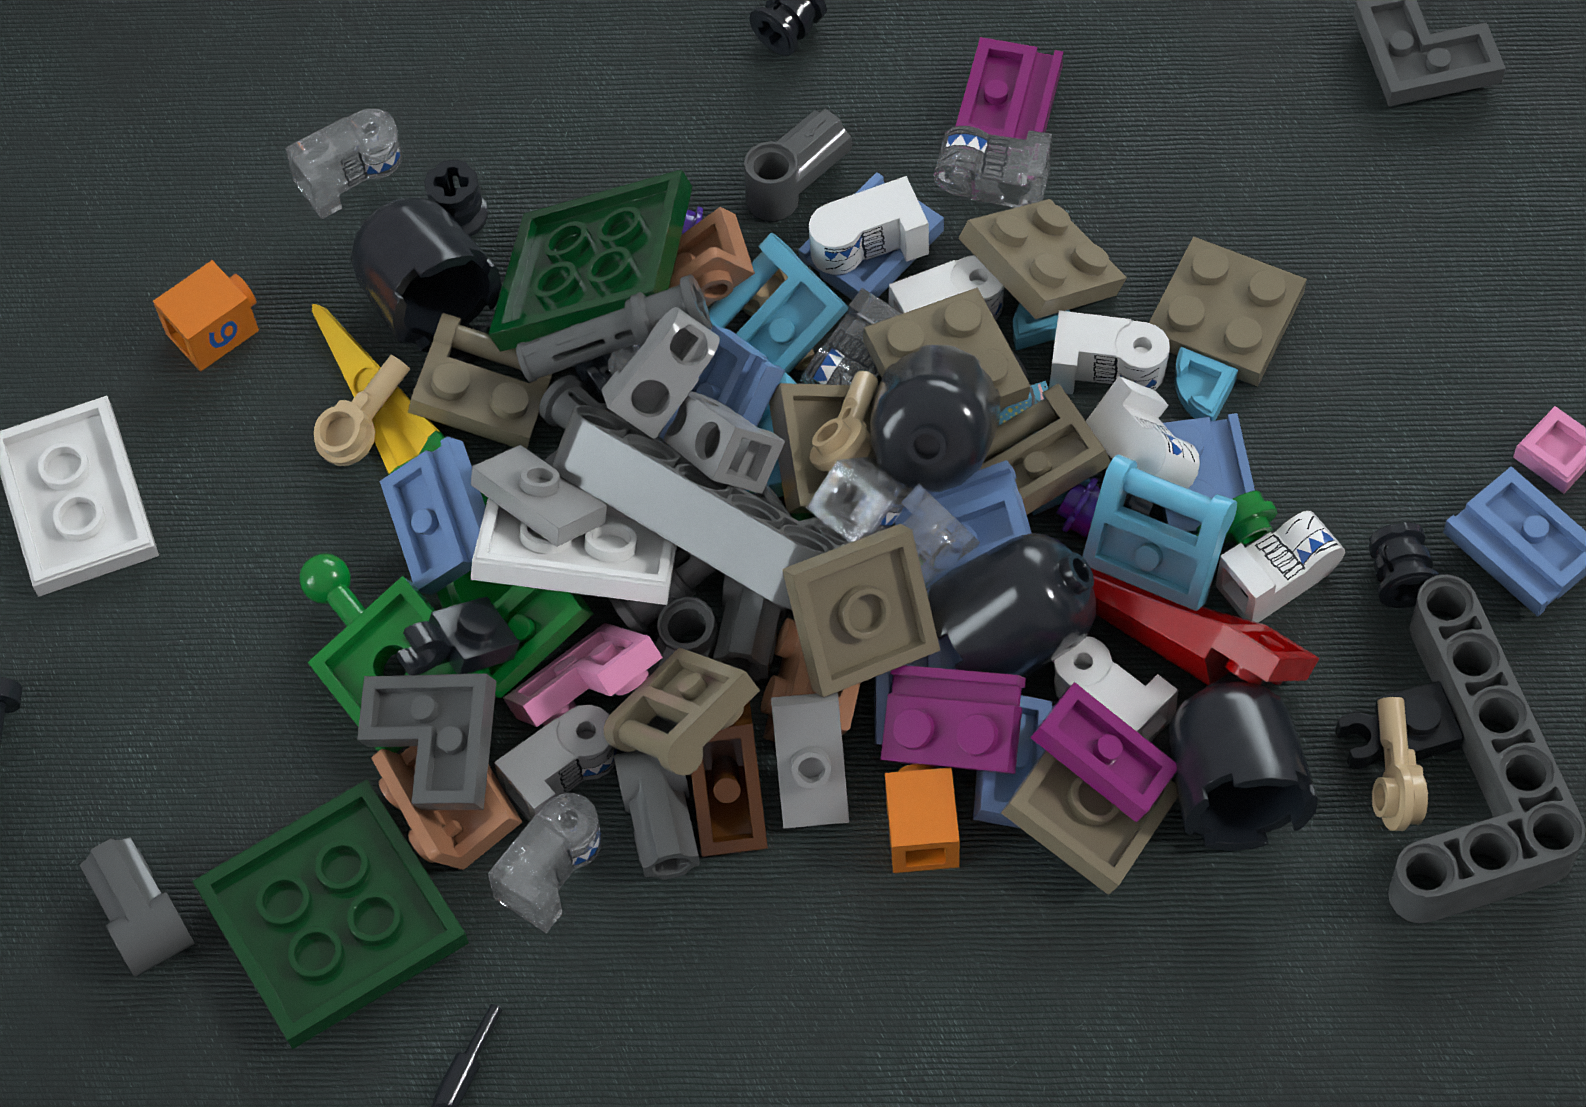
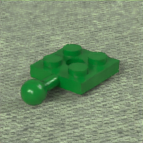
(370, 633)

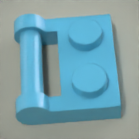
(792, 316)
(1151, 551)

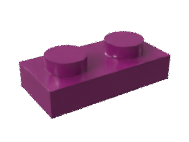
(1105, 752)

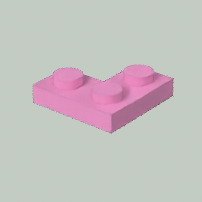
(604, 661)

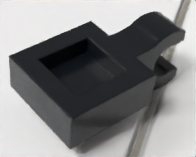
(464, 635)

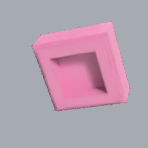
(1555, 450)

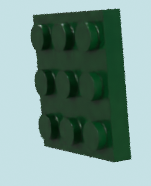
(590, 257)
(330, 913)

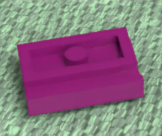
(1010, 89)
(953, 719)

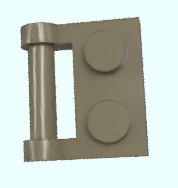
(474, 396)
(1052, 457)
(690, 691)

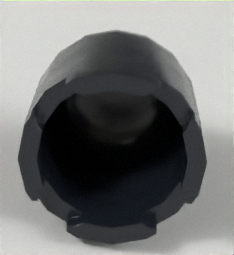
(421, 265)
(934, 418)
(1015, 606)
(1239, 766)

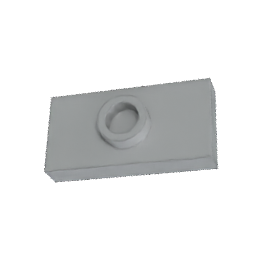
(538, 495)
(810, 760)

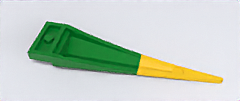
(535, 615)

